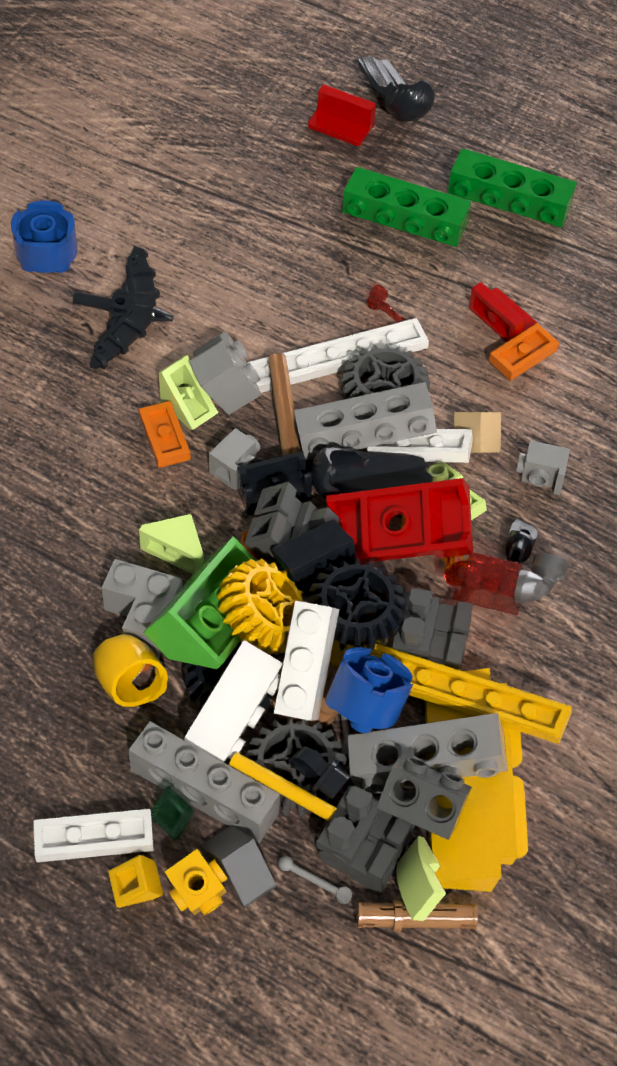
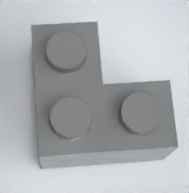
(225, 373)
(139, 596)

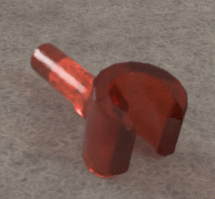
(377, 301)

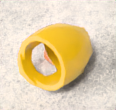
(118, 664)

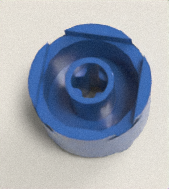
(44, 237)
(369, 689)

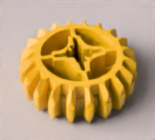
(259, 604)

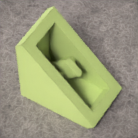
(188, 399)
(174, 542)

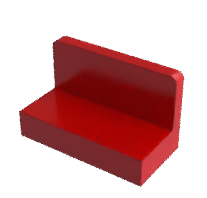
(343, 115)
(499, 312)

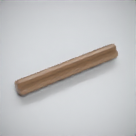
(284, 404)

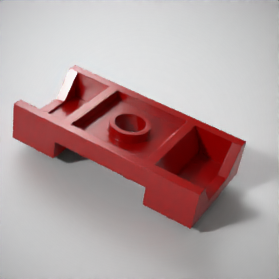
(434, 513)

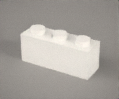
(306, 661)
(235, 702)

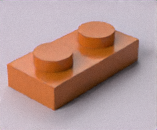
(523, 351)
(164, 434)

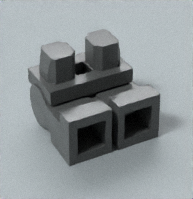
(282, 519)
(434, 629)
(344, 842)

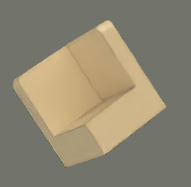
(485, 429)

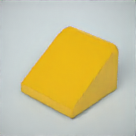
(135, 881)

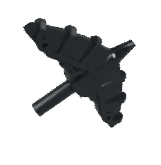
(129, 310)

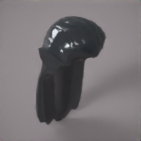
(402, 100)
(348, 471)

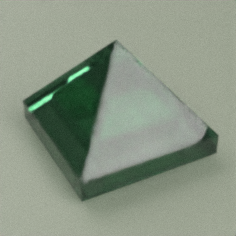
(171, 813)

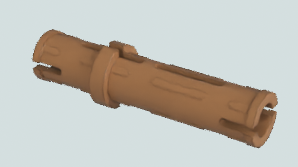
(396, 916)

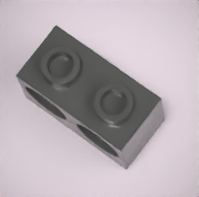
(421, 806)

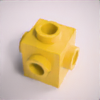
(194, 869)

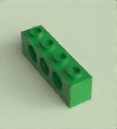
(512, 187)
(406, 206)

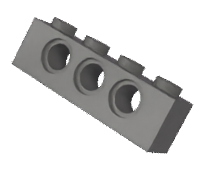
(367, 420)
(444, 738)
(204, 781)

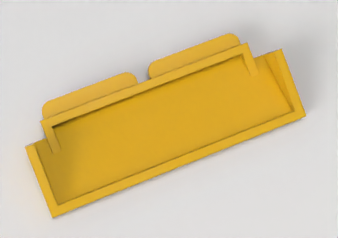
(492, 821)

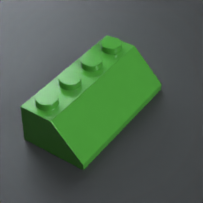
(191, 624)

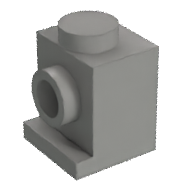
(231, 453)
(544, 465)

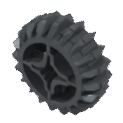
(385, 371)
(294, 738)

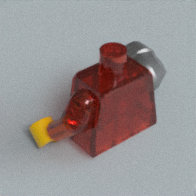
(501, 582)

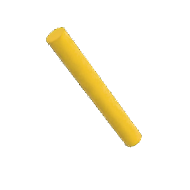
(283, 786)

